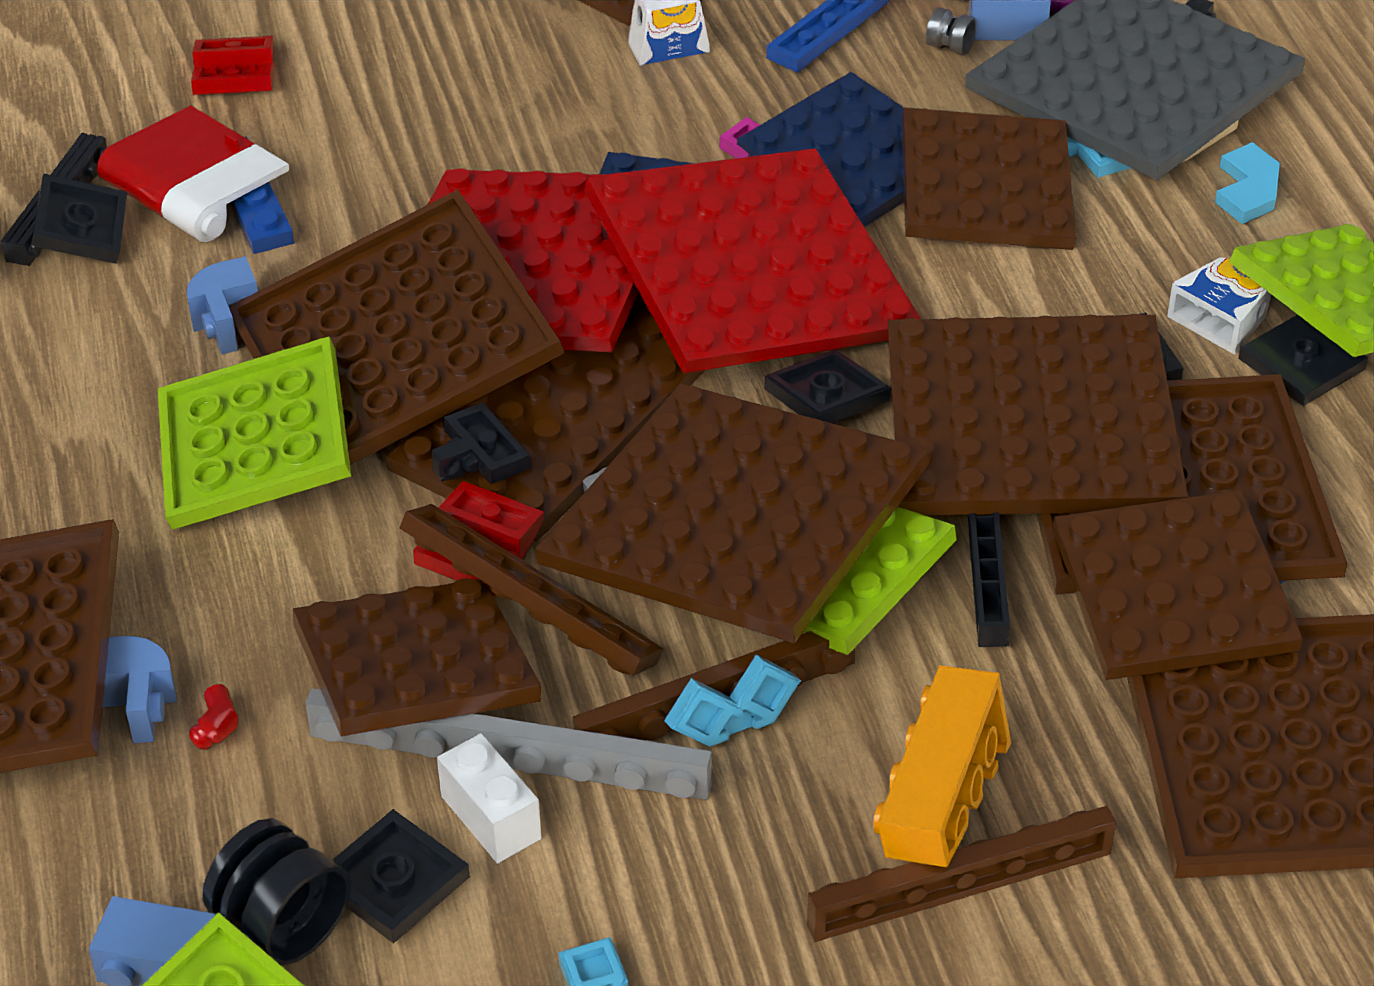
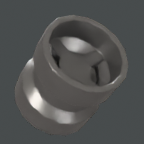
(951, 31)

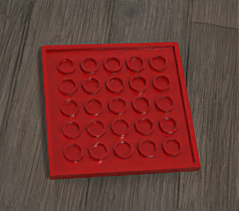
(554, 249)
(749, 258)

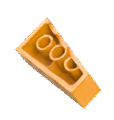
(943, 766)

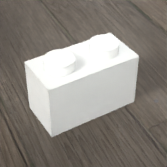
(489, 798)

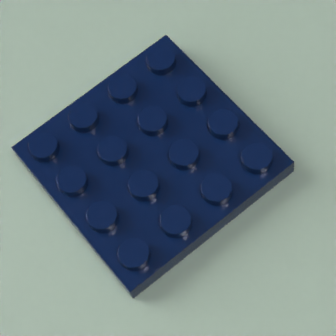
(855, 135)

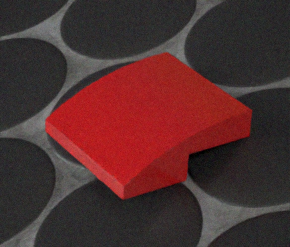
(233, 65)
(491, 515)

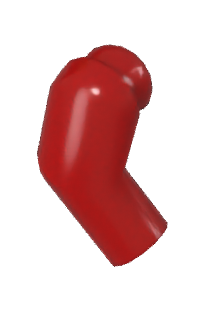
(218, 721)

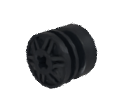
(277, 890)

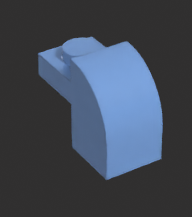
(211, 295)
(140, 680)

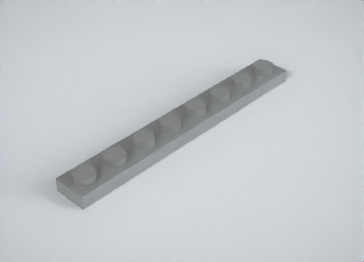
(541, 750)

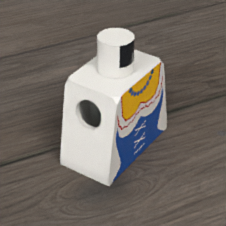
(667, 30)
(1219, 304)

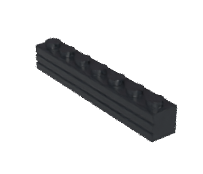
(77, 165)
(988, 580)

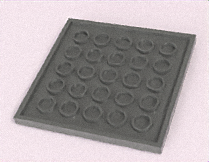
(1136, 78)

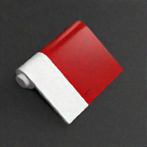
(188, 170)

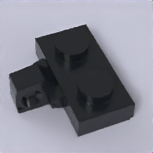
(479, 444)

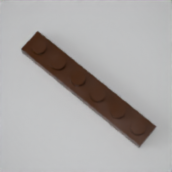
(542, 596)
(644, 713)
(972, 870)

